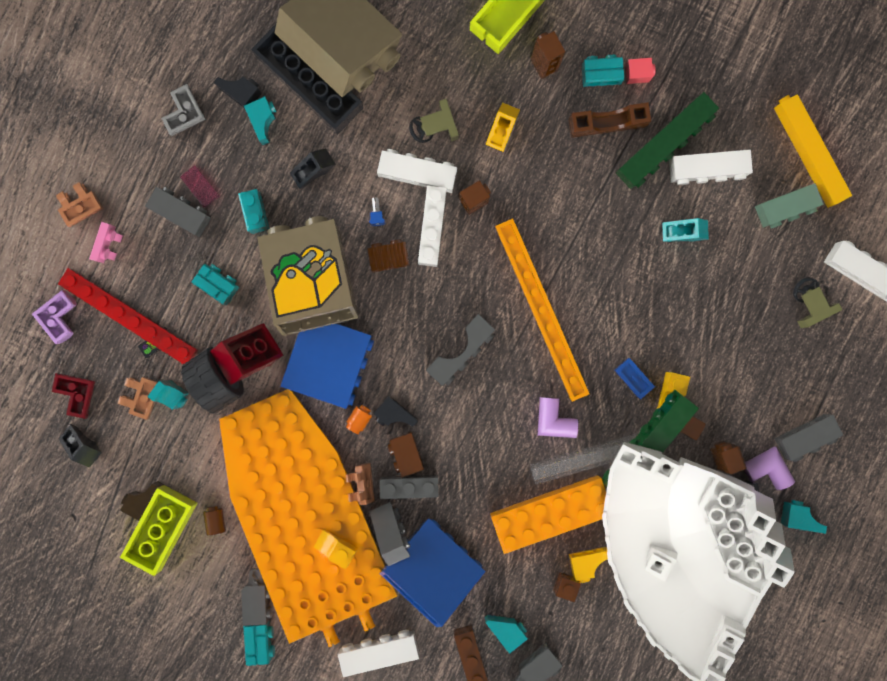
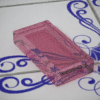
(199, 186)

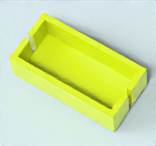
(501, 21)

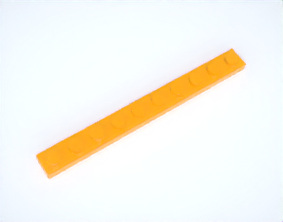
(542, 310)

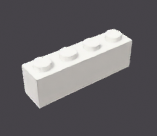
(710, 166)
(416, 171)
(432, 226)
(859, 267)
(378, 653)

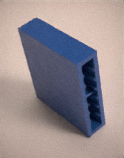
(328, 363)
(435, 574)

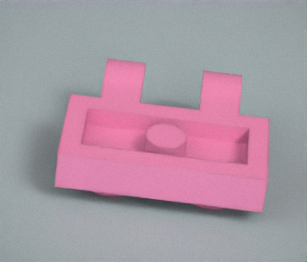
(101, 246)

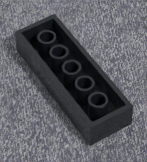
(306, 83)

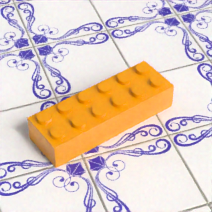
(550, 514)

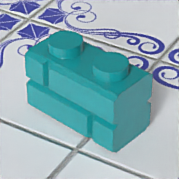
(602, 71)
(254, 211)
(215, 284)
(258, 644)

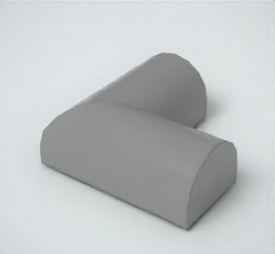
(187, 113)

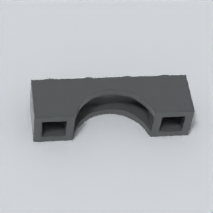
(477, 331)

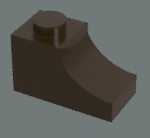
(136, 502)

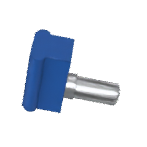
(376, 215)

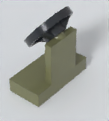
(434, 124)
(815, 302)

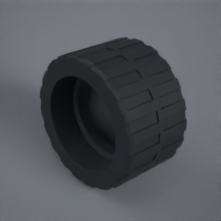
(208, 383)

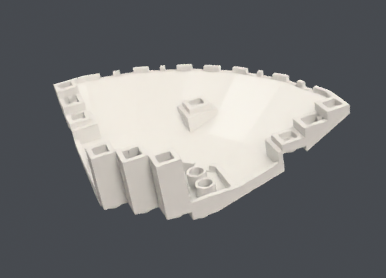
(714, 550)

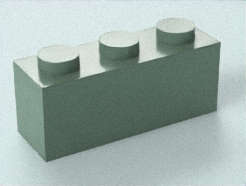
(789, 206)

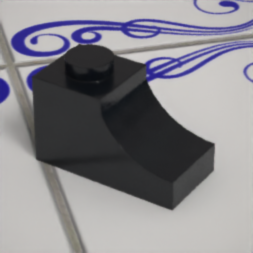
(241, 90)
(311, 167)
(392, 411)
(79, 447)

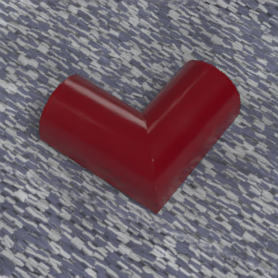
(80, 393)

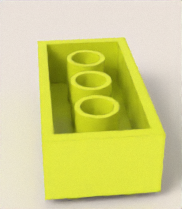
(158, 530)

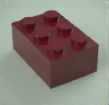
(246, 353)

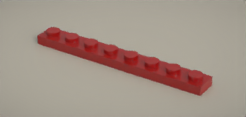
(127, 316)

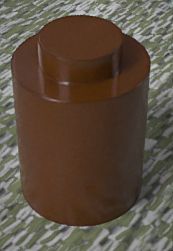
(214, 520)

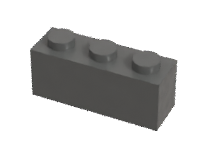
(178, 211)
(809, 437)
(409, 487)
(390, 533)

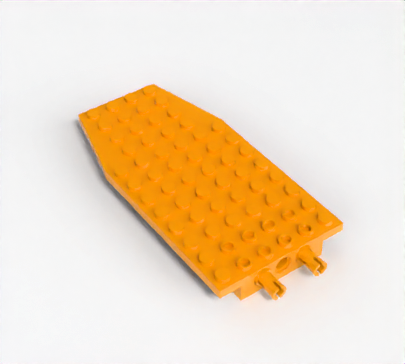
(285, 493)

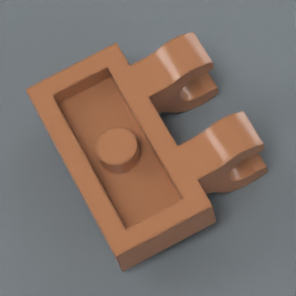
(79, 209)
(141, 405)
(364, 484)

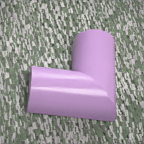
(50, 316)
(550, 424)
(770, 463)

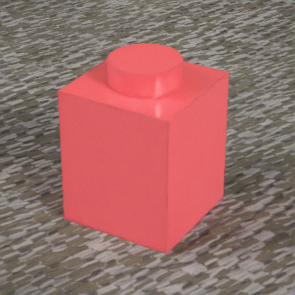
(639, 70)

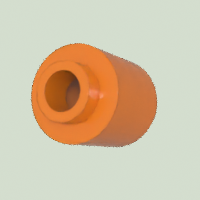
(358, 419)

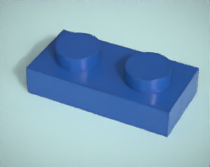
(634, 378)

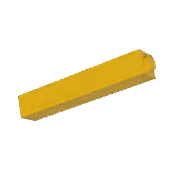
(812, 150)

